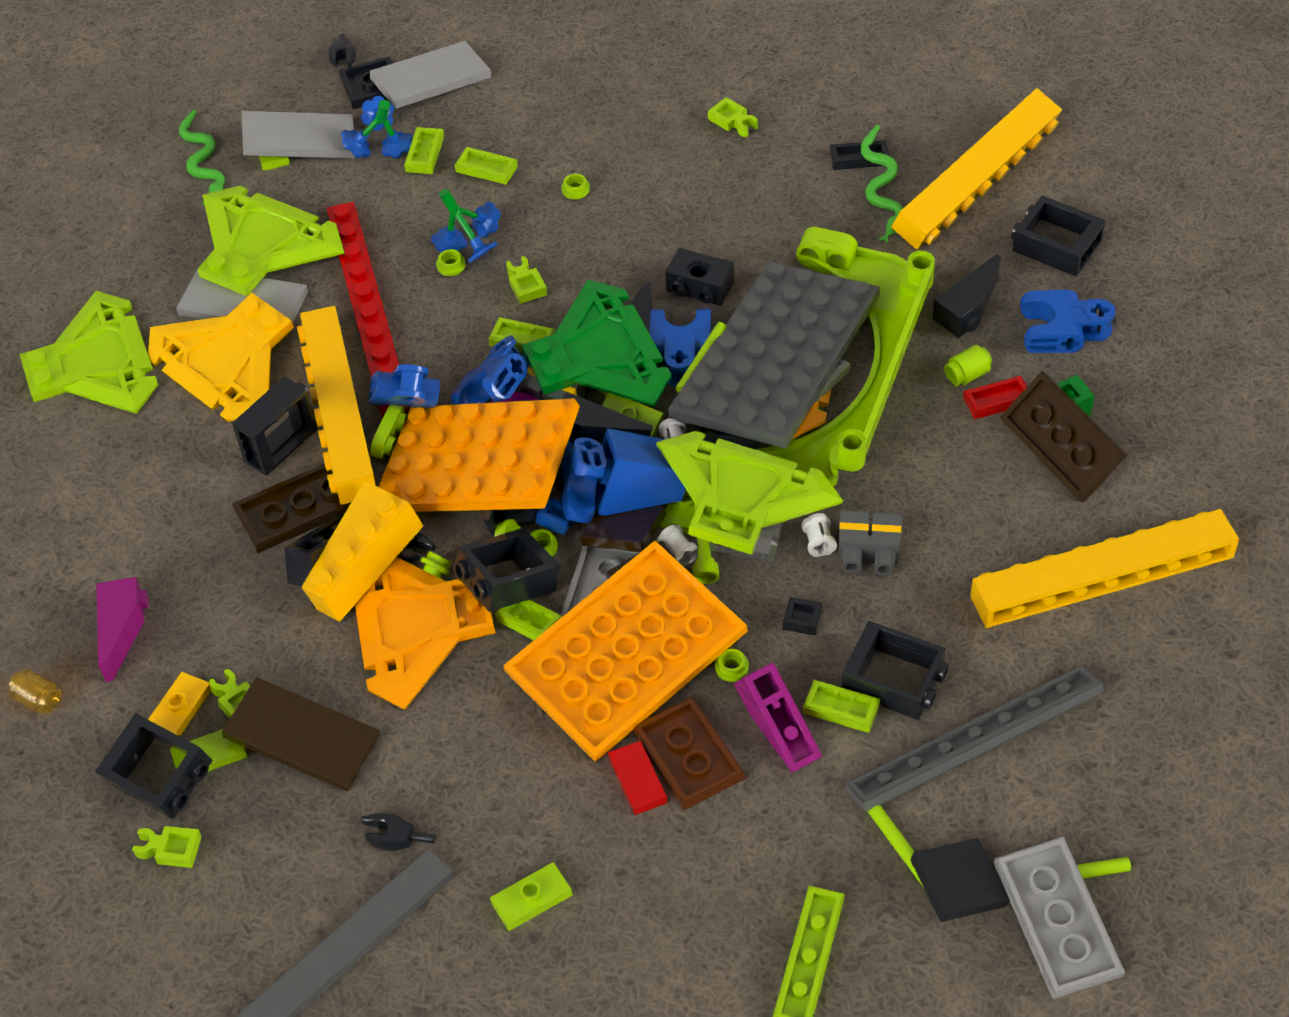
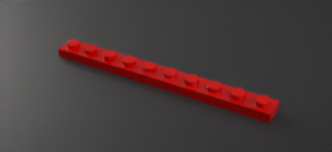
(364, 293)

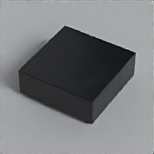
(802, 616)

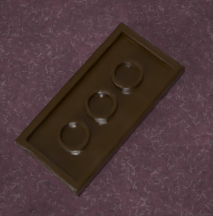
(1063, 436)
(289, 508)
(301, 734)

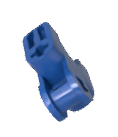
(1068, 320)
(679, 343)
(495, 377)
(404, 386)
(580, 470)

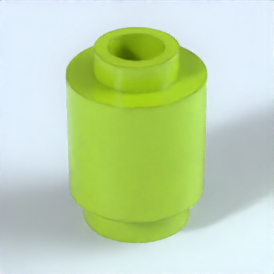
(968, 365)

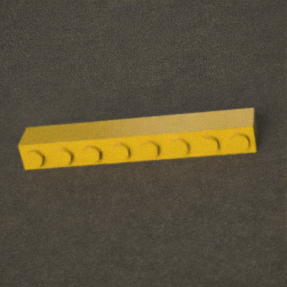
(976, 169)
(337, 403)
(1103, 567)

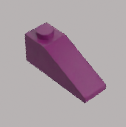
(118, 621)
(778, 717)

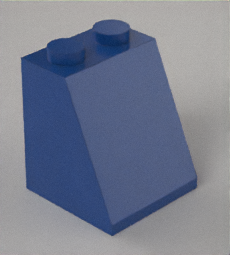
(635, 475)

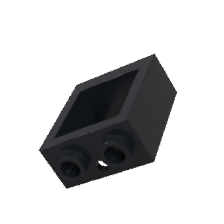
(1049, 251)
(268, 452)
(536, 579)
(902, 646)
(129, 750)

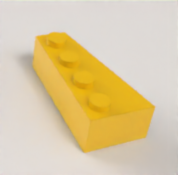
(360, 549)

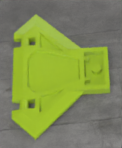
(260, 238)
(95, 358)
(742, 489)

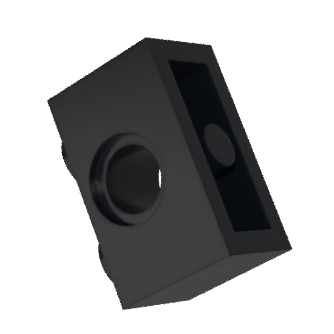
(699, 276)

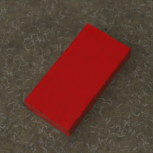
(993, 397)
(637, 777)

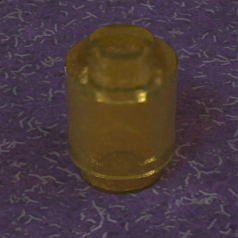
(34, 691)

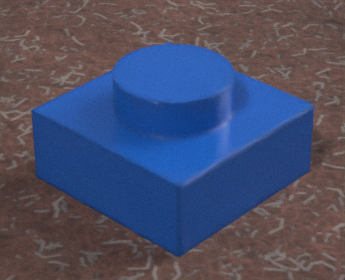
(553, 517)

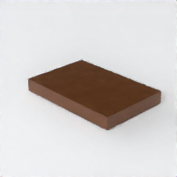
(688, 753)

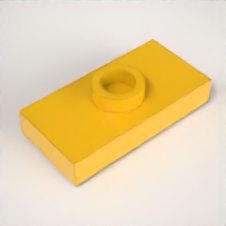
(181, 703)

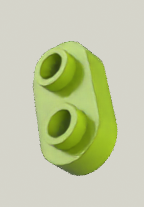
(384, 438)

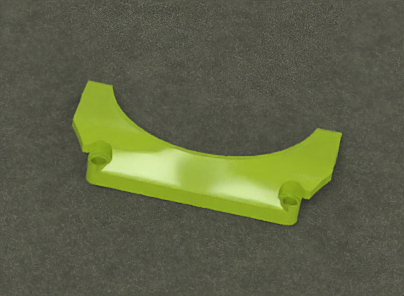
(891, 321)

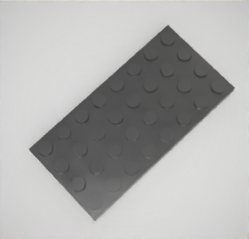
(775, 354)

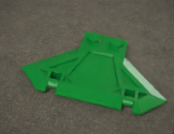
(600, 349)

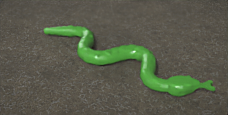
(199, 156)
(881, 180)

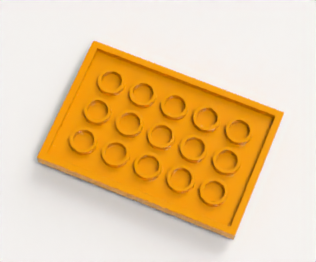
(480, 455)
(625, 650)

